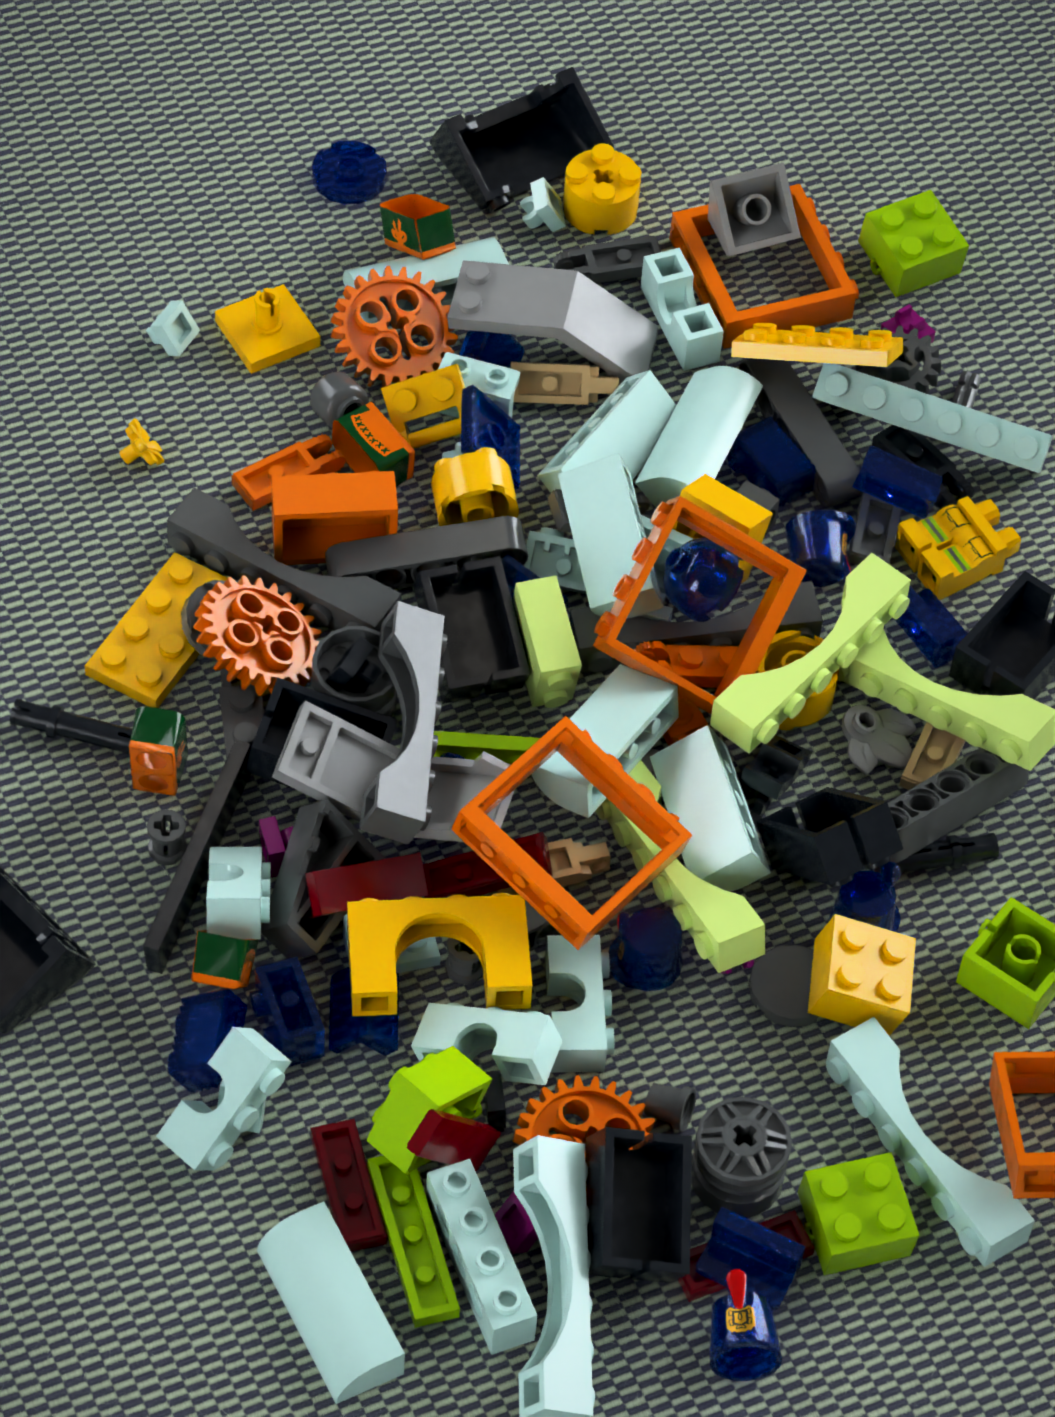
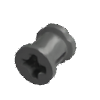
(160, 836)

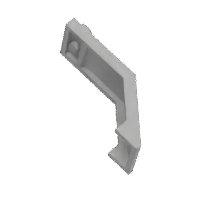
(554, 306)
(340, 761)

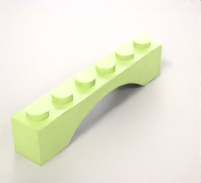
(760, 702)
(1005, 725)
(719, 921)

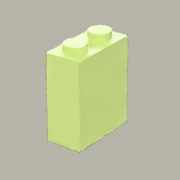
(546, 641)

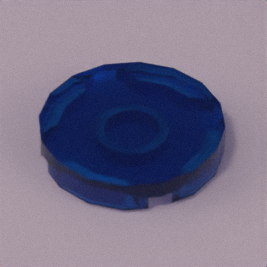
(349, 172)

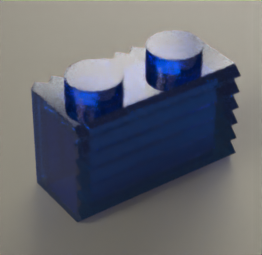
(772, 461)
(199, 1032)

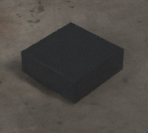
(495, 1102)

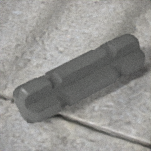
(967, 389)

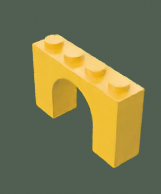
(487, 924)

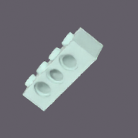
(481, 1256)

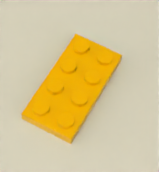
(806, 345)
(148, 647)

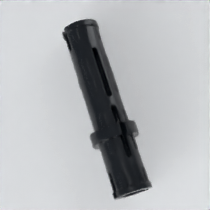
(58, 722)
(951, 853)

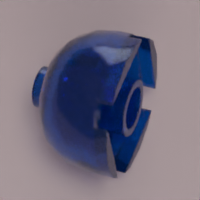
(701, 578)

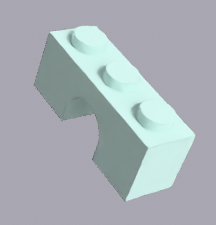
(689, 328)
(238, 892)
(580, 977)
(521, 1041)
(250, 1074)

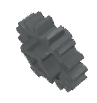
(906, 367)

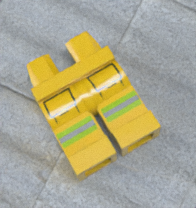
(956, 546)

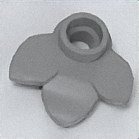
(881, 741)

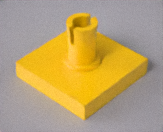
(267, 328)

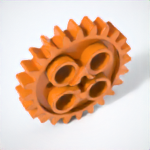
(362, 338)
(256, 634)
(594, 1105)

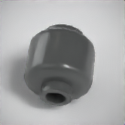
(336, 396)

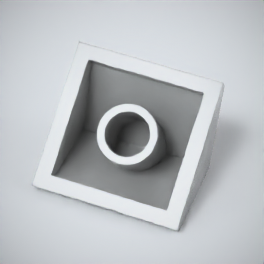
(752, 210)

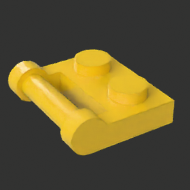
(422, 397)

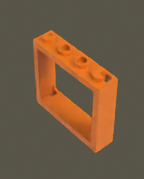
(811, 310)
(762, 628)
(526, 874)
(1019, 1073)

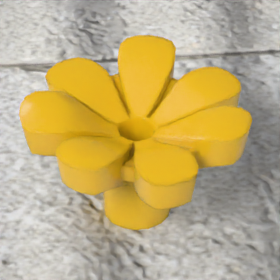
(140, 446)

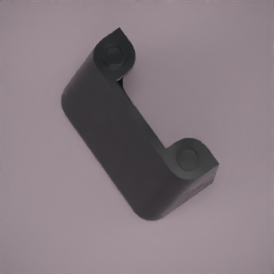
(520, 141)
(35, 956)

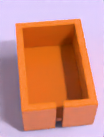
(329, 509)

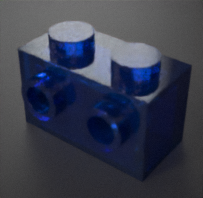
(288, 1011)

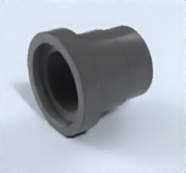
(671, 1105)

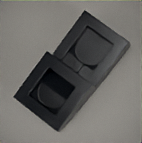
(775, 767)

